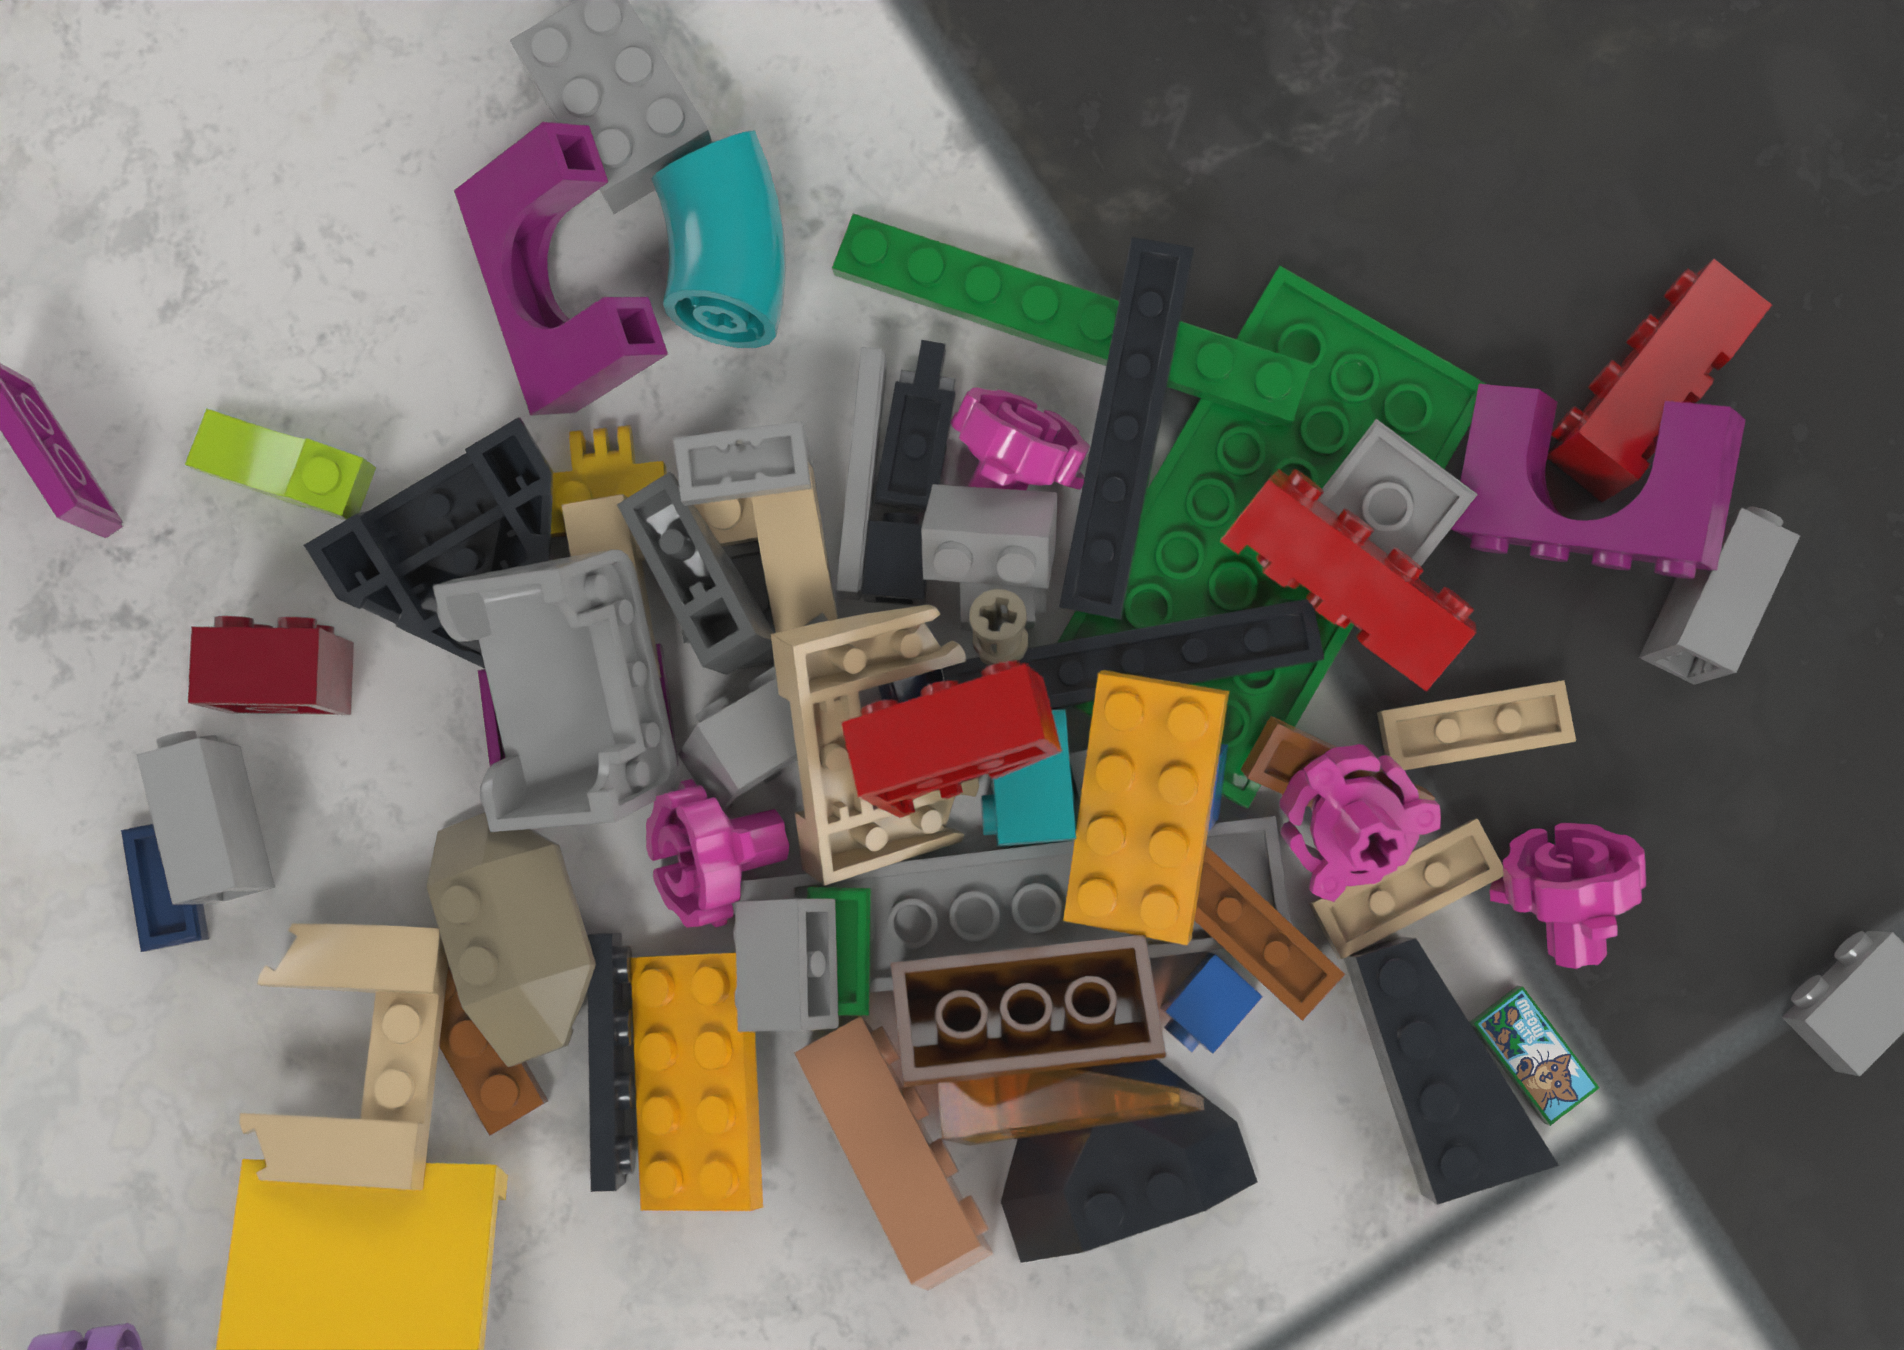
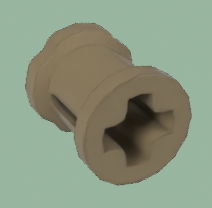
(987, 617)

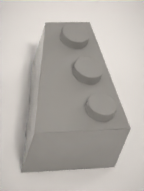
(745, 740)

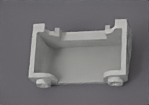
(568, 690)

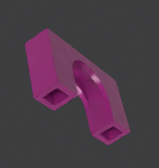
(510, 222)
(1670, 523)

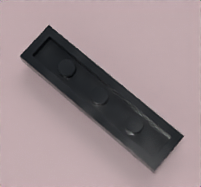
(609, 1086)

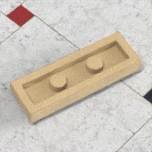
(1477, 726)
(1427, 882)

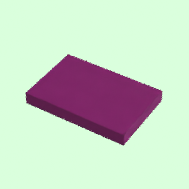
(52, 457)

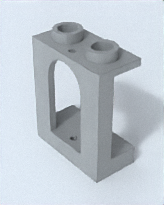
(770, 464)

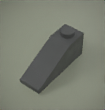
(697, 577)

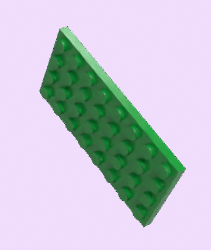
(1229, 455)

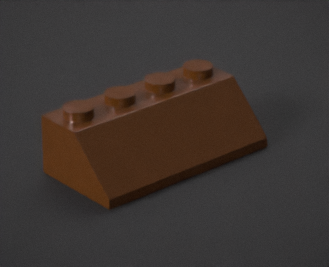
(1026, 1011)

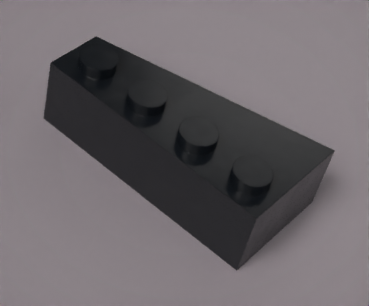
(1442, 1083)

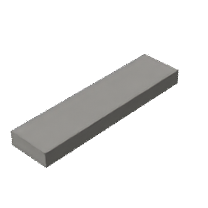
(861, 472)

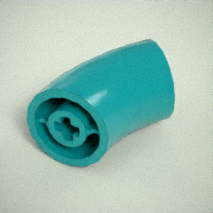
(724, 243)

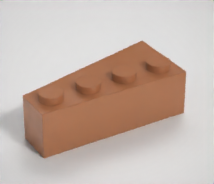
(893, 1154)

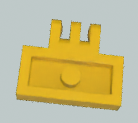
(600, 473)

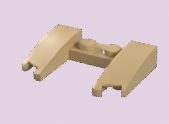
(787, 535)
(821, 676)
(391, 1137)

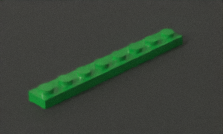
(1062, 316)

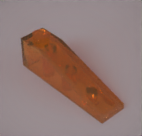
(1051, 1103)

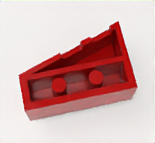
(950, 736)

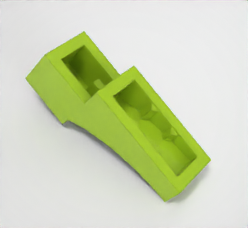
(281, 465)

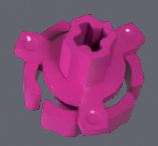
(1018, 442)
(1355, 823)
(709, 852)
(1573, 886)

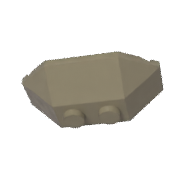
(511, 935)

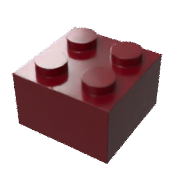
(270, 669)

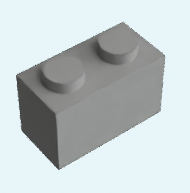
(989, 536)
(786, 965)
(1855, 1005)

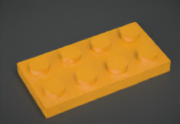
(1145, 806)
(694, 1086)

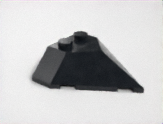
(458, 522)
(1122, 1178)

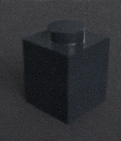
(894, 561)

